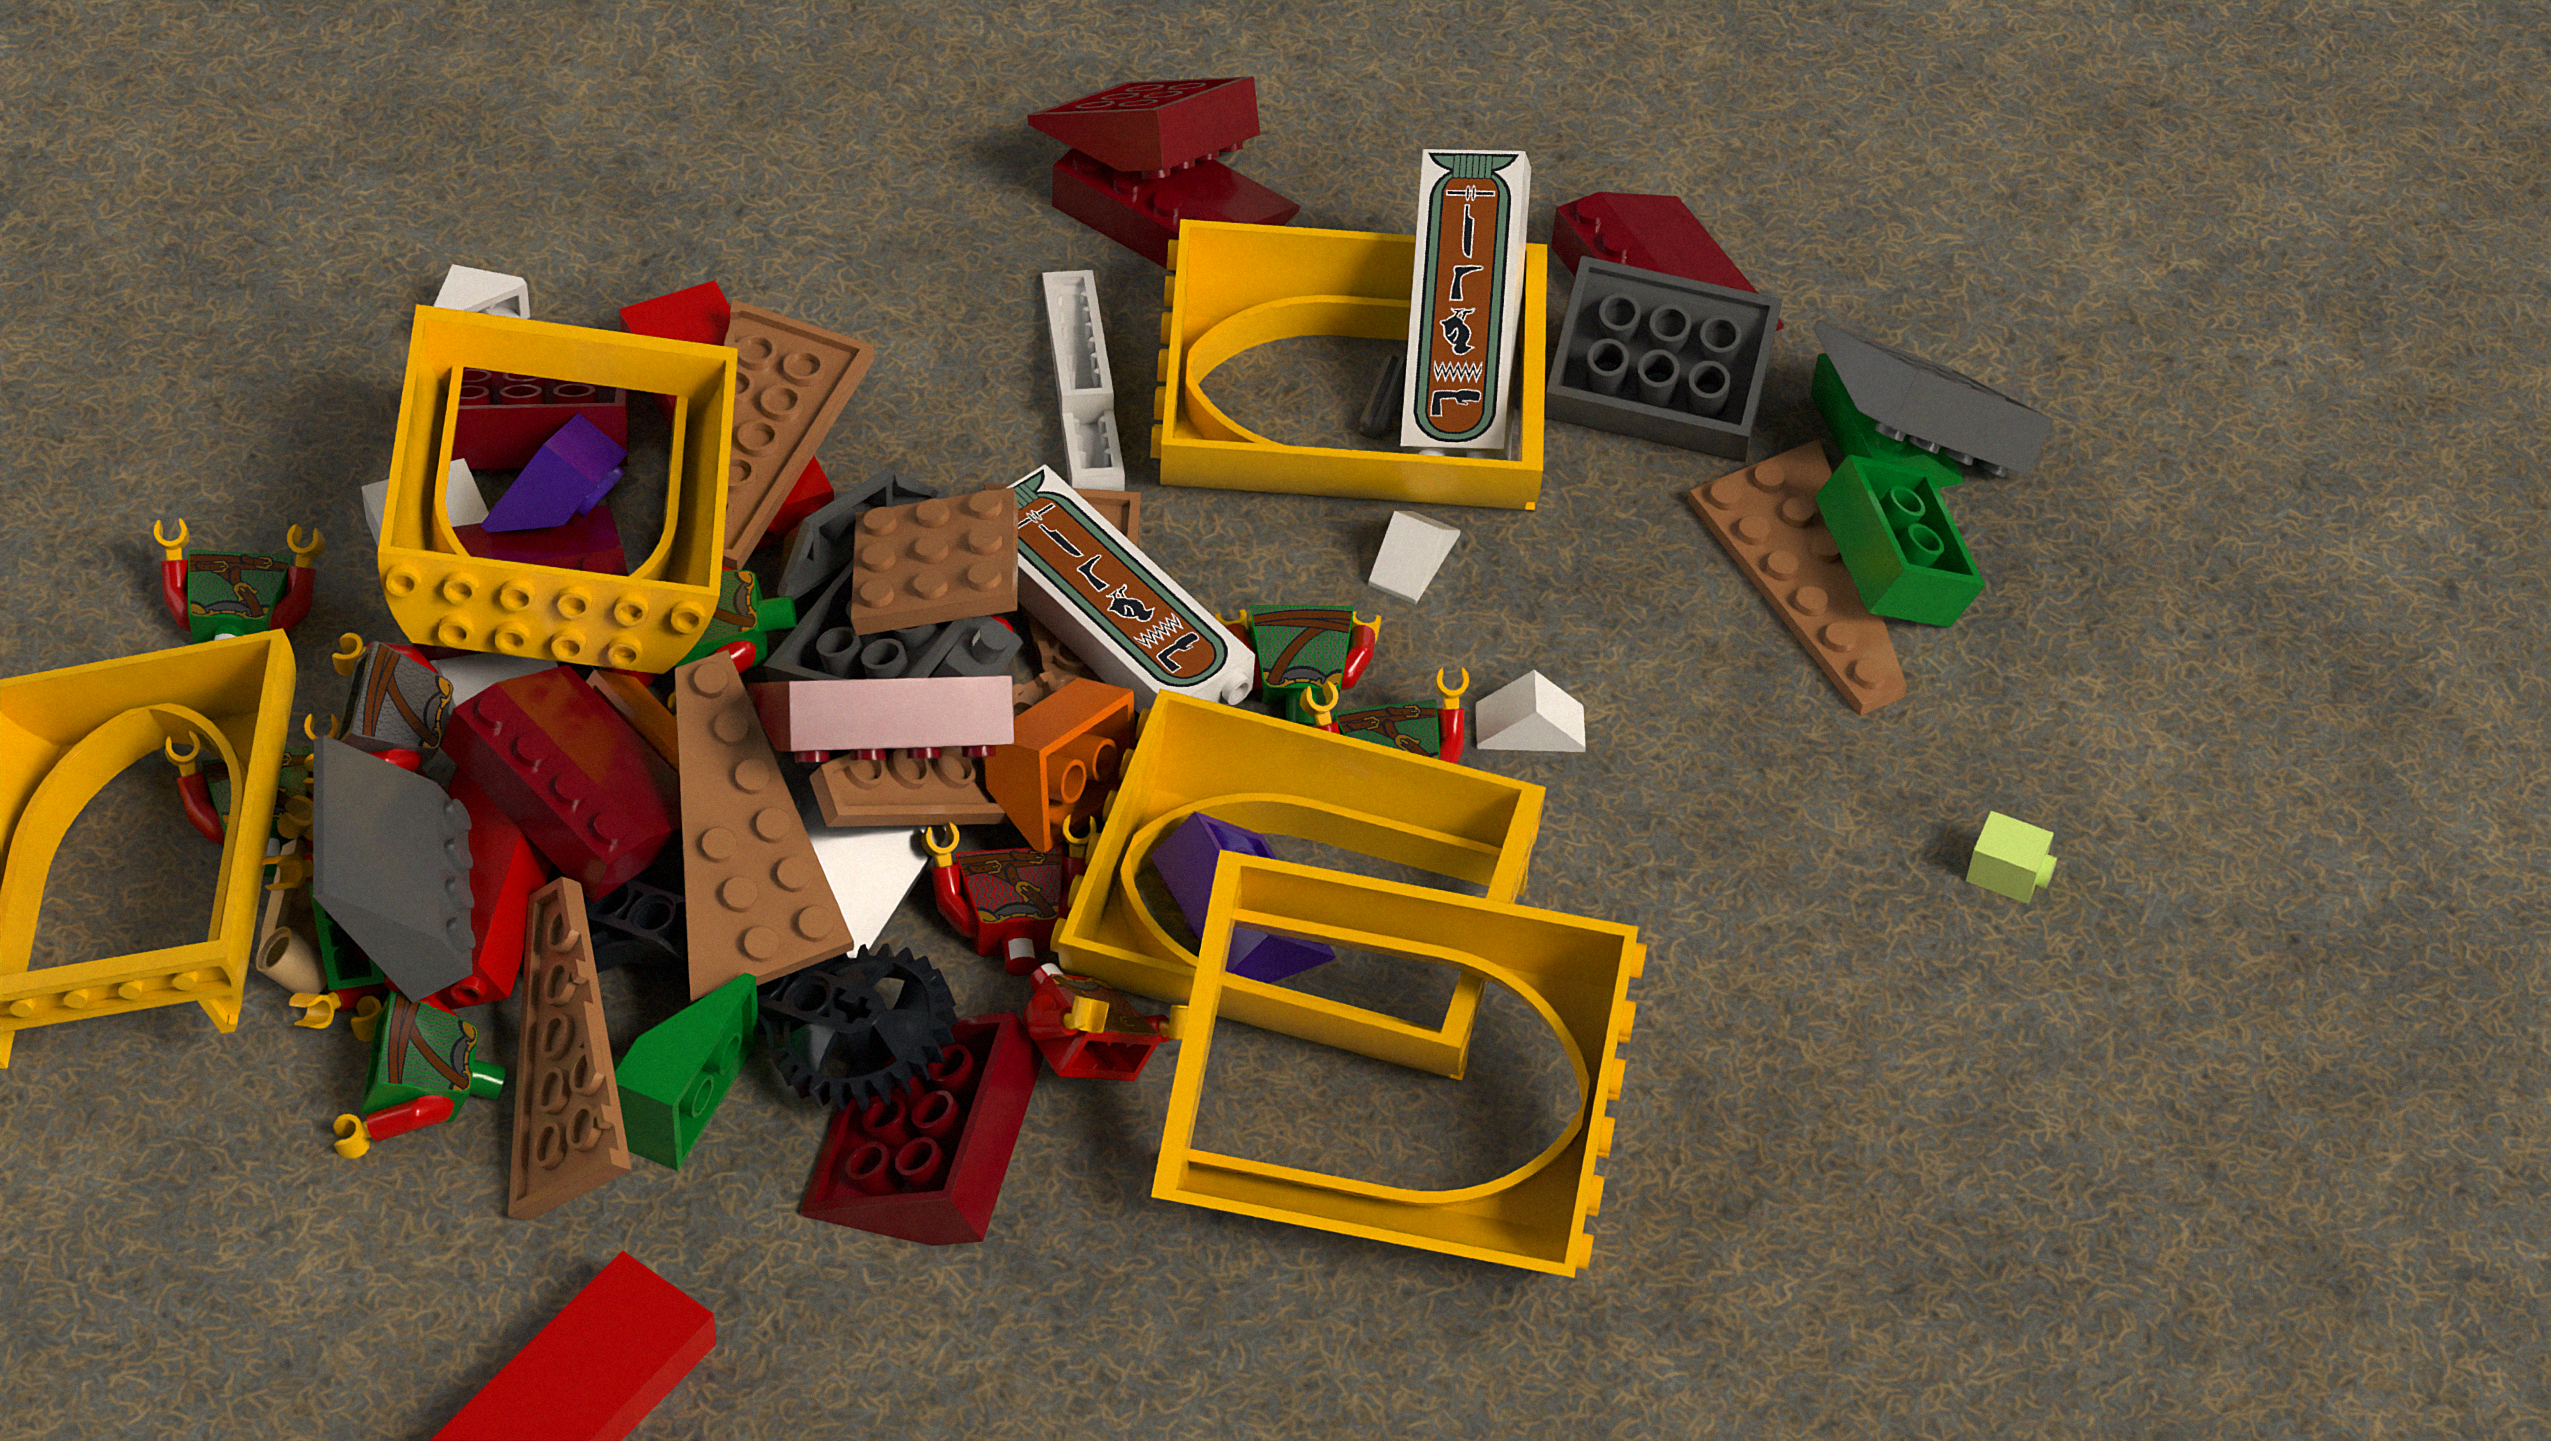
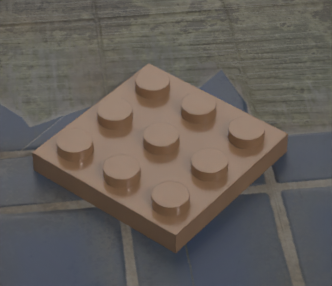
(935, 561)

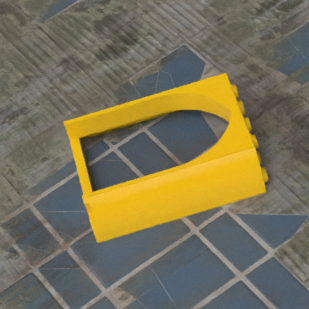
(1280, 282)
(543, 610)
(71, 736)
(1304, 786)
(1554, 962)

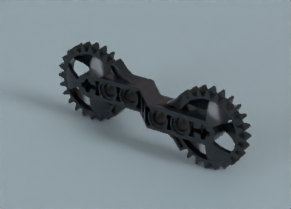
(805, 1013)

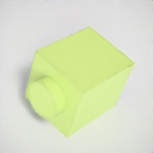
(2011, 858)

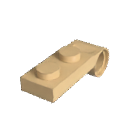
(289, 936)

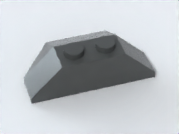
(825, 540)

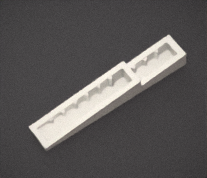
(1083, 381)

